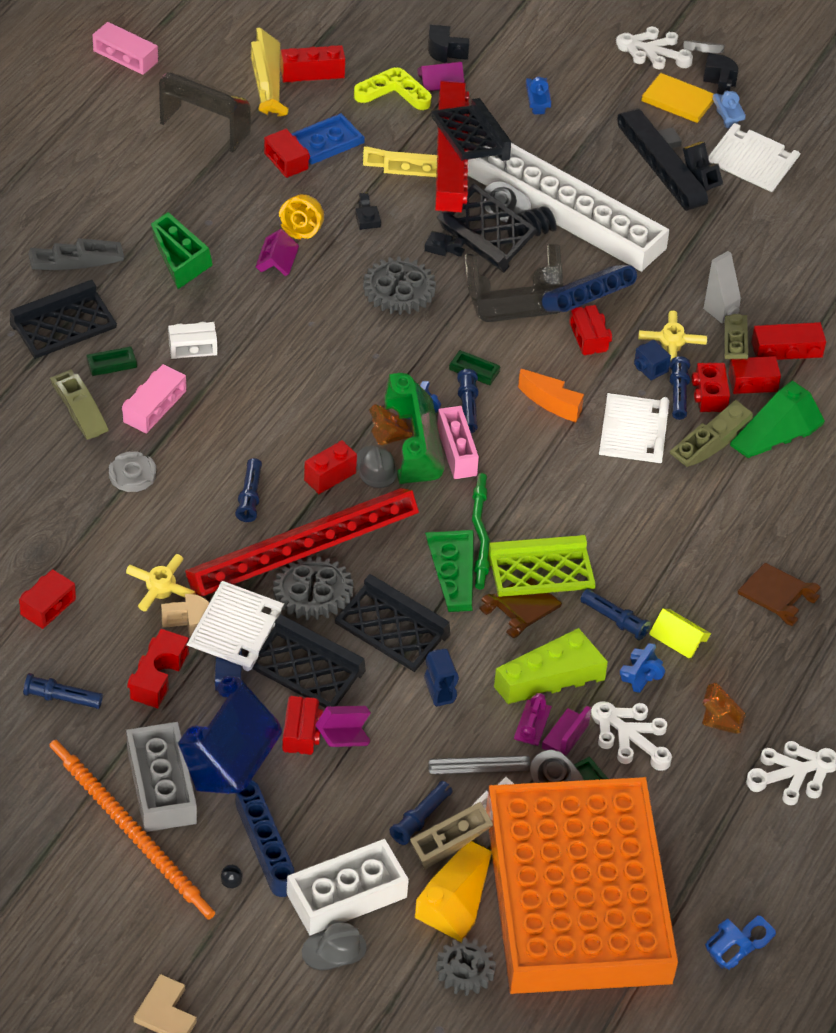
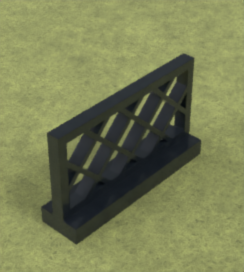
(486, 127)
(478, 243)
(54, 306)
(407, 609)
(321, 649)

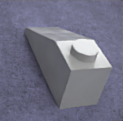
(722, 290)

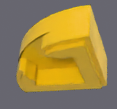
(273, 106)

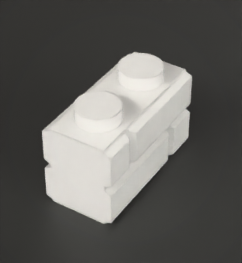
(192, 340)

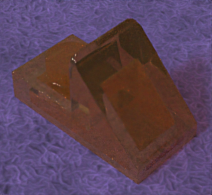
(388, 426)
(722, 710)

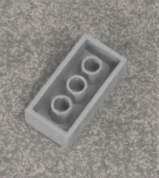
(161, 777)

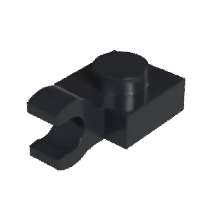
(367, 215)
(442, 243)

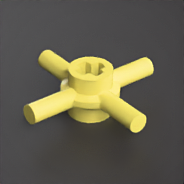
(672, 336)
(159, 582)

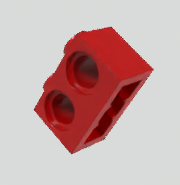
(711, 387)

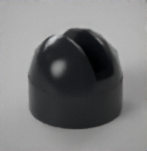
(231, 876)

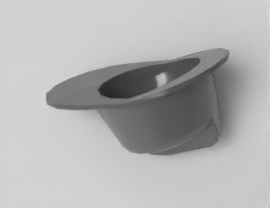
(508, 196)
(376, 466)
(553, 767)
(334, 947)

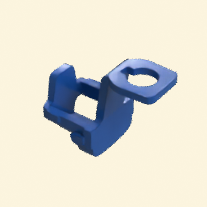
(732, 936)

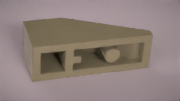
(451, 835)

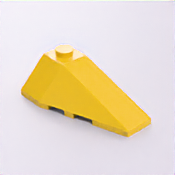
(455, 892)

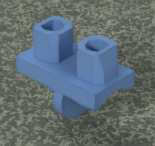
(729, 108)

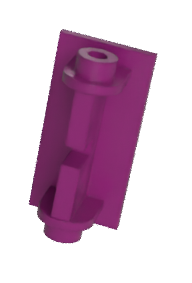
(533, 720)

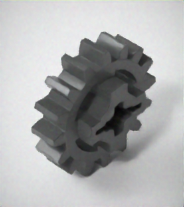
(465, 966)

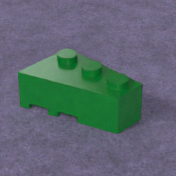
(180, 249)

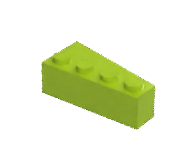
(551, 667)

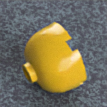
(301, 216)

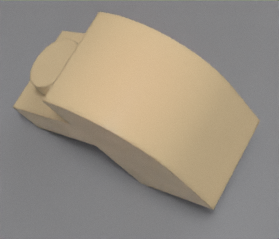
(184, 613)

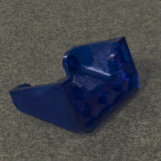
(233, 744)

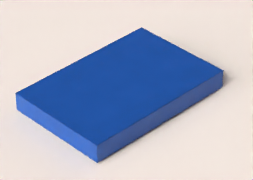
(329, 138)

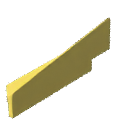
(266, 65)
(401, 162)

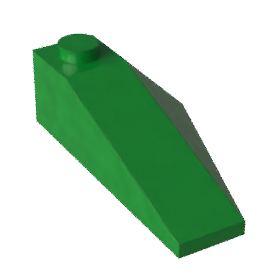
(786, 416)

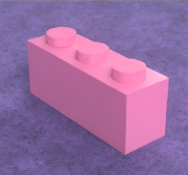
(125, 48)
(154, 398)
(457, 442)

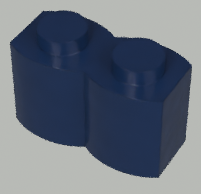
(441, 677)

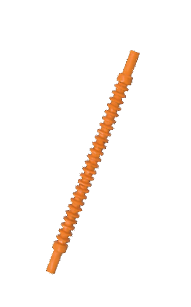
(113, 808)

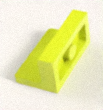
(678, 632)

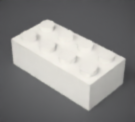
(347, 886)

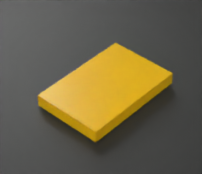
(678, 97)

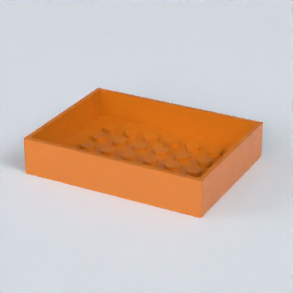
(580, 886)

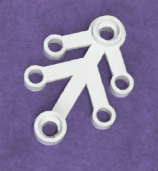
(630, 43)
(630, 731)
(793, 769)

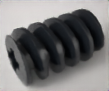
(540, 218)

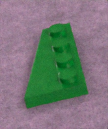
(454, 565)

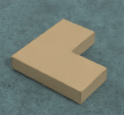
(158, 1008)

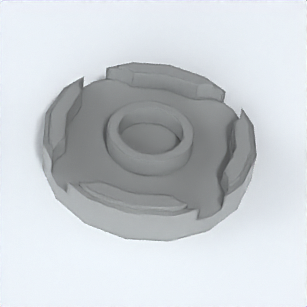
(703, 46)
(132, 471)

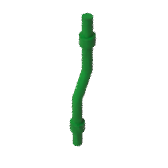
(482, 564)

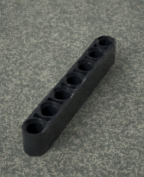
(662, 159)

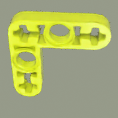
(396, 80)

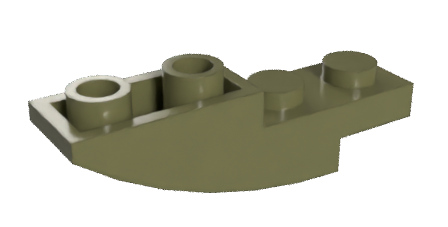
(736, 337)
(80, 404)
(714, 436)

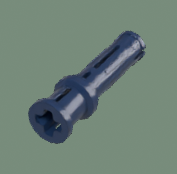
(468, 392)
(679, 407)
(253, 471)
(624, 619)
(51, 689)
(414, 819)

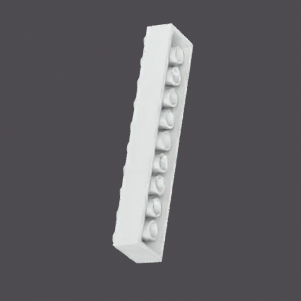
(577, 206)

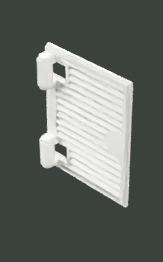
(753, 157)
(633, 428)
(235, 623)

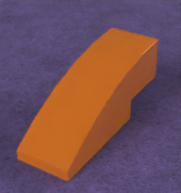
(551, 394)

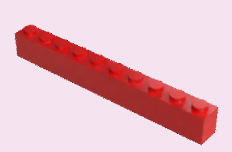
(451, 170)
(302, 541)

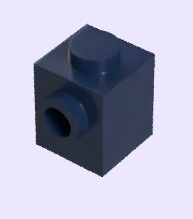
(652, 360)

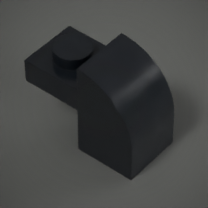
(443, 46)
(721, 71)
(698, 163)

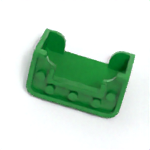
(423, 452)

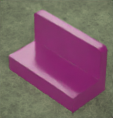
(434, 74)
(277, 251)
(343, 725)
(567, 731)

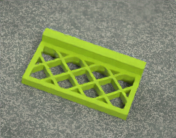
(539, 552)

